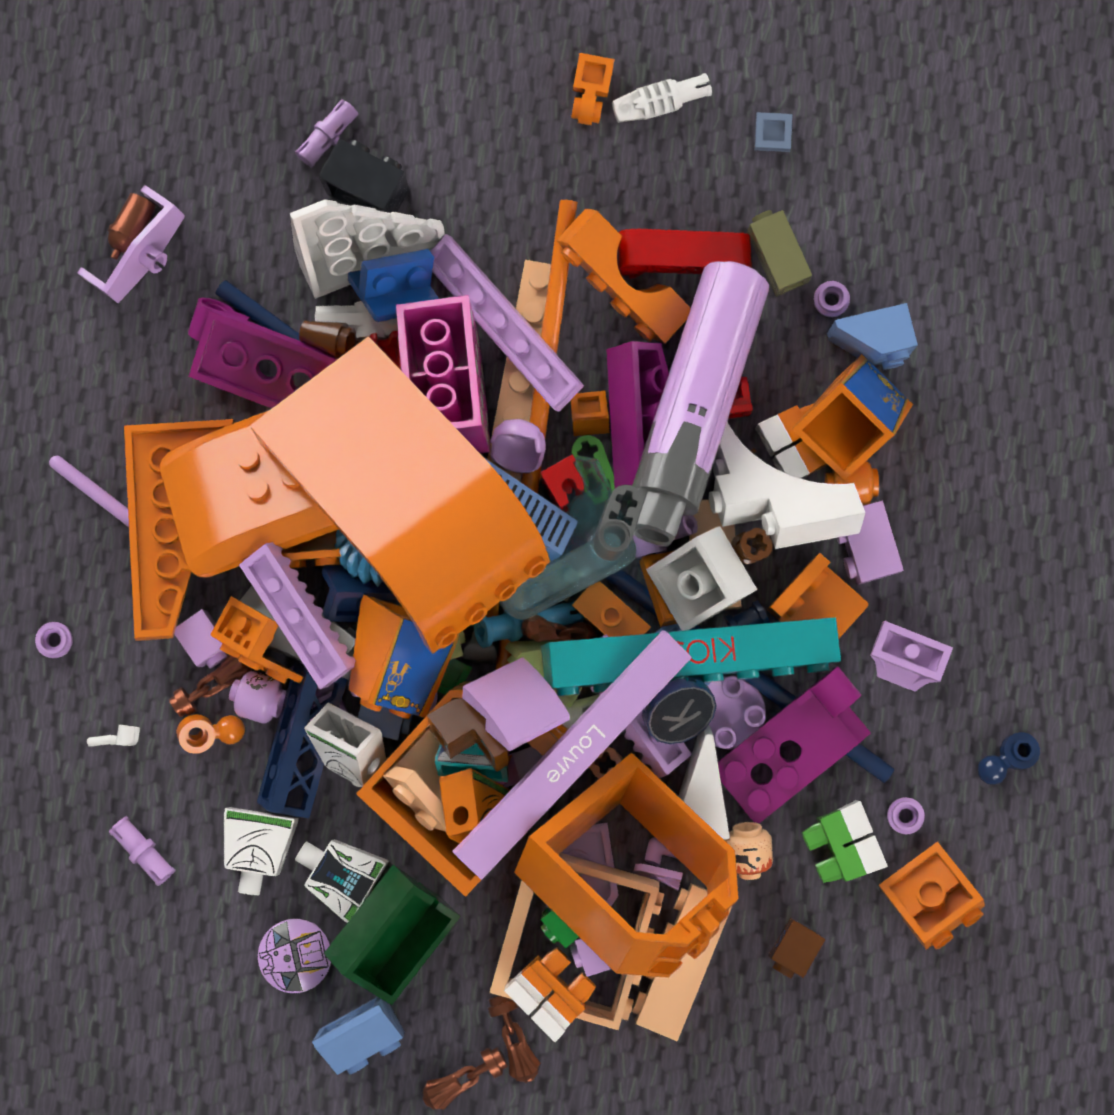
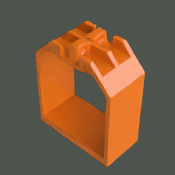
(434, 844)
(589, 914)

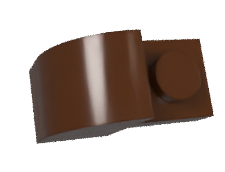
(460, 727)

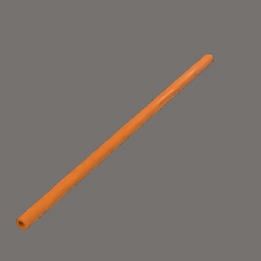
(550, 334)

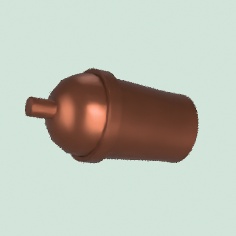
(129, 223)

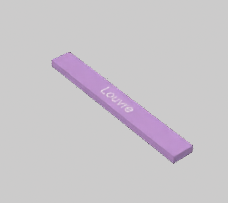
(572, 754)

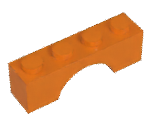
(594, 246)

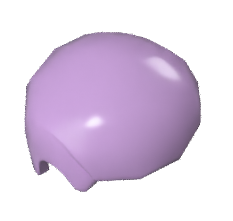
(518, 446)

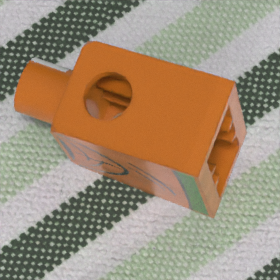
(467, 801)

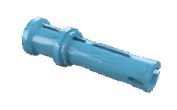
(507, 627)

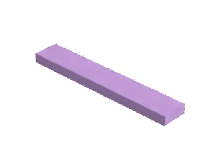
(505, 324)

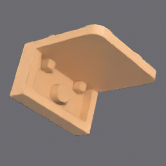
(417, 781)

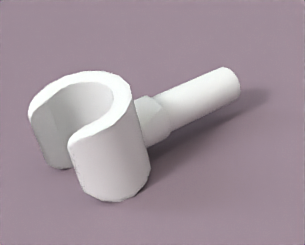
(126, 737)

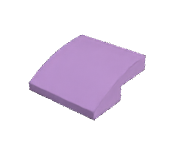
(516, 703)

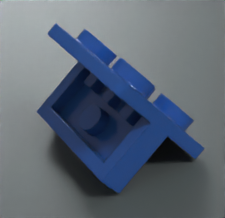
(393, 281)

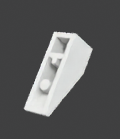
(702, 785)

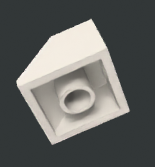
(701, 579)

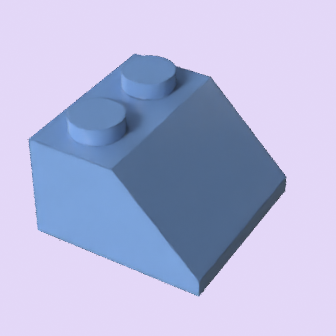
(879, 335)
(359, 1035)

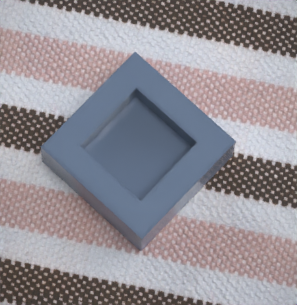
(773, 132)

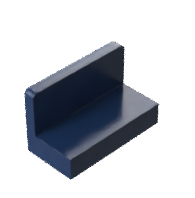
(346, 594)

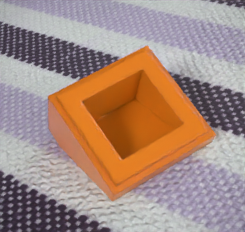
(590, 413)

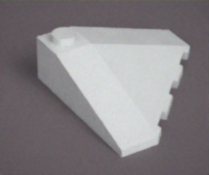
(338, 237)

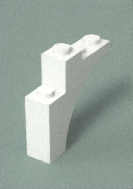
(789, 507)

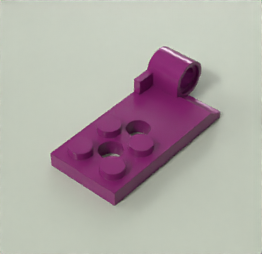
(233, 349)
(820, 725)

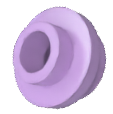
(837, 289)
(45, 632)
(916, 820)

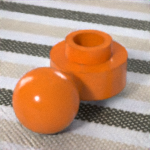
(228, 730)

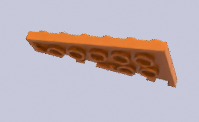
(156, 553)

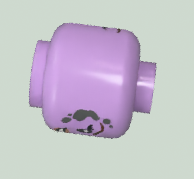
(257, 697)

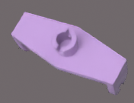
(142, 252)

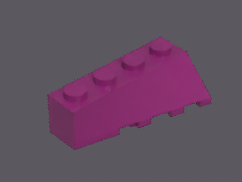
(635, 389)

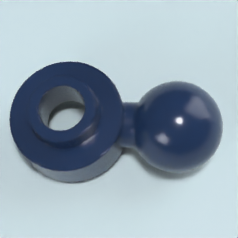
(994, 768)

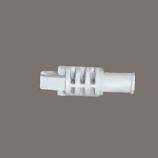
(659, 98)

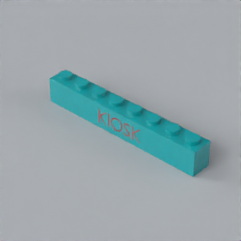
(713, 653)

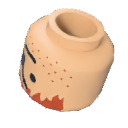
(751, 849)

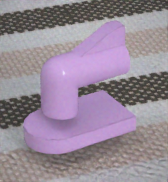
(653, 856)

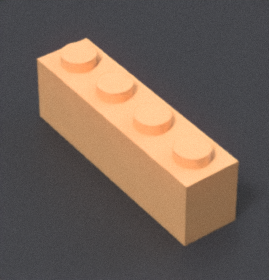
(670, 999)

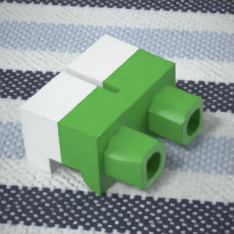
(838, 829)

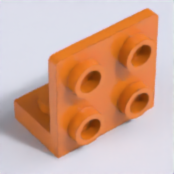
(819, 595)
(246, 636)

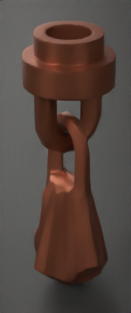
(542, 629)
(224, 675)
(522, 1061)
(442, 1091)

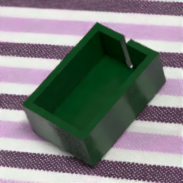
(391, 935)

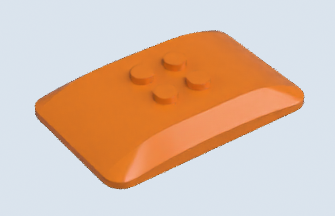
(235, 499)

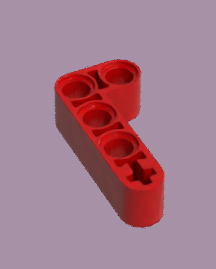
(679, 250)

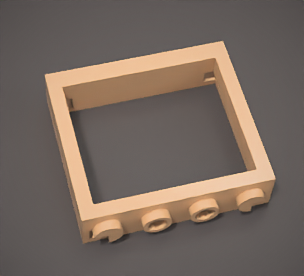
(650, 904)

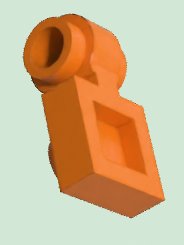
(593, 79)

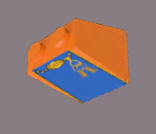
(853, 417)
(393, 663)

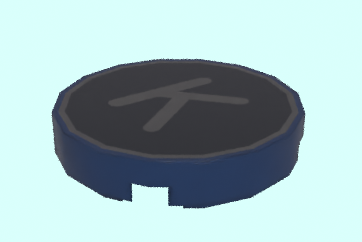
(680, 711)

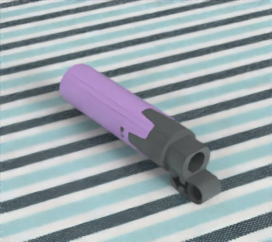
(690, 411)

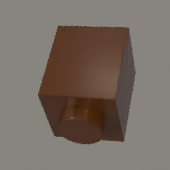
(795, 949)

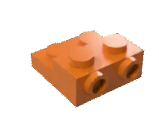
(933, 897)

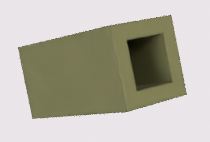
(778, 252)

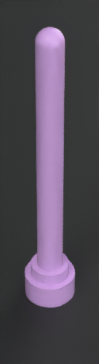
(90, 488)

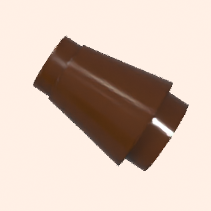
(329, 337)

